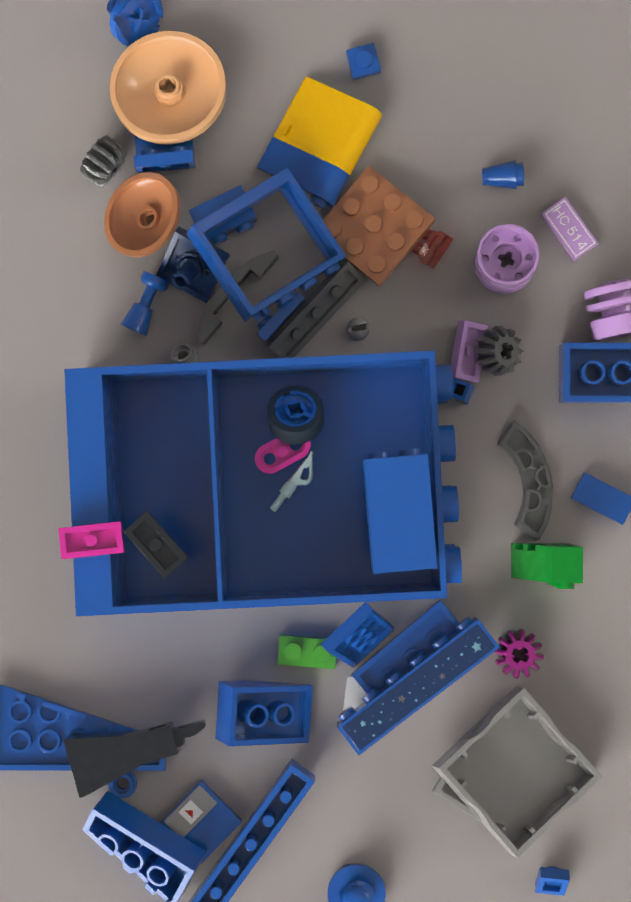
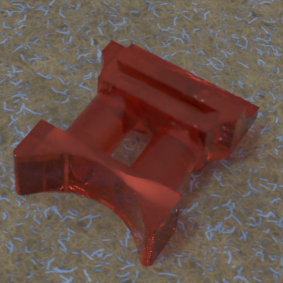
(433, 249)

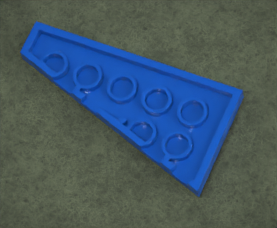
(35, 731)

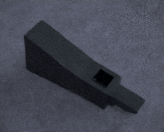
(107, 756)

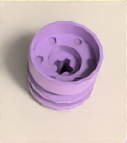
(508, 242)
(615, 309)

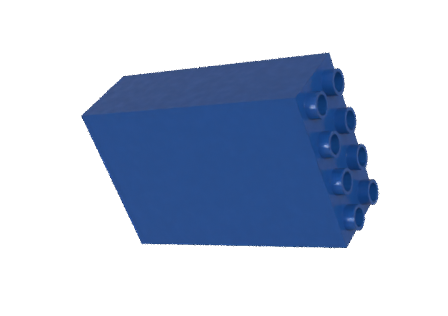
(186, 451)

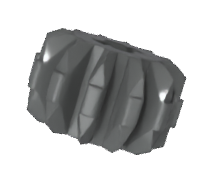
(103, 161)
(498, 350)

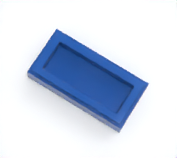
(602, 498)

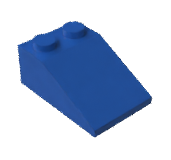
(263, 713)

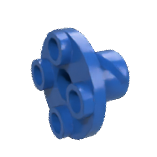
(356, 884)

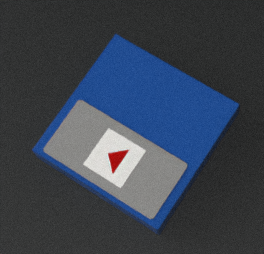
(202, 818)

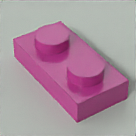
(91, 540)

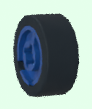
(301, 426)

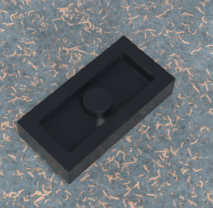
(156, 544)

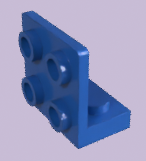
(162, 157)

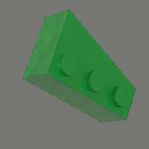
(548, 562)

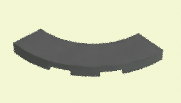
(535, 479)

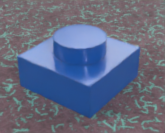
(363, 61)
(552, 881)

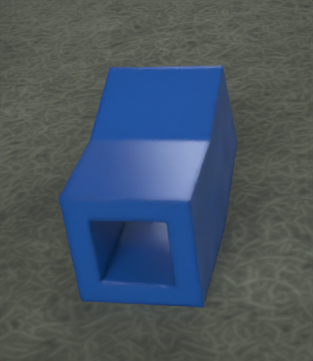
(469, 388)

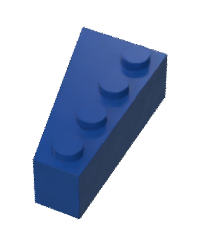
(144, 846)

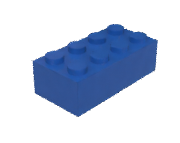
(595, 373)

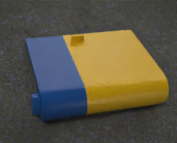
(321, 140)

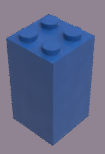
(399, 512)

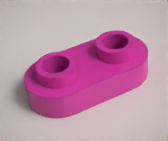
(284, 455)

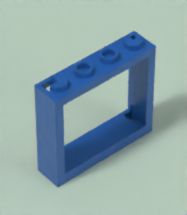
(305, 211)

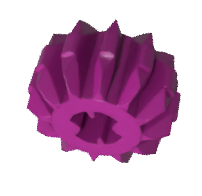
(519, 664)

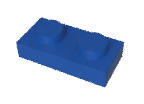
(271, 324)

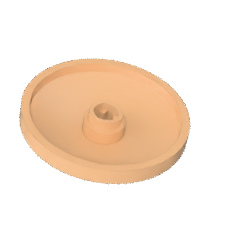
(168, 87)

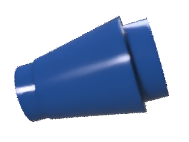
(504, 175)

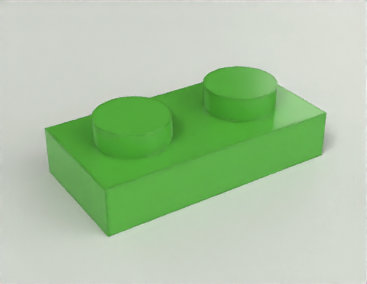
(304, 652)

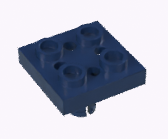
(191, 271)

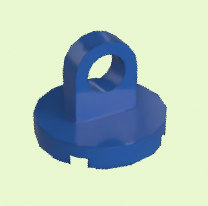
(134, 19)

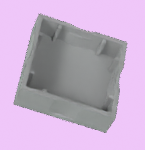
(516, 771)

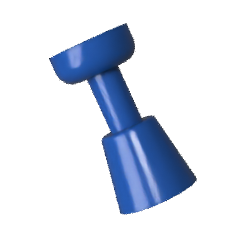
(140, 313)

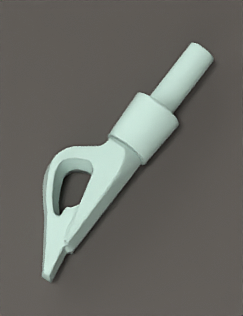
(295, 480)

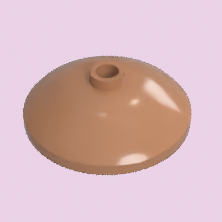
(142, 214)

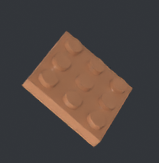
(377, 225)

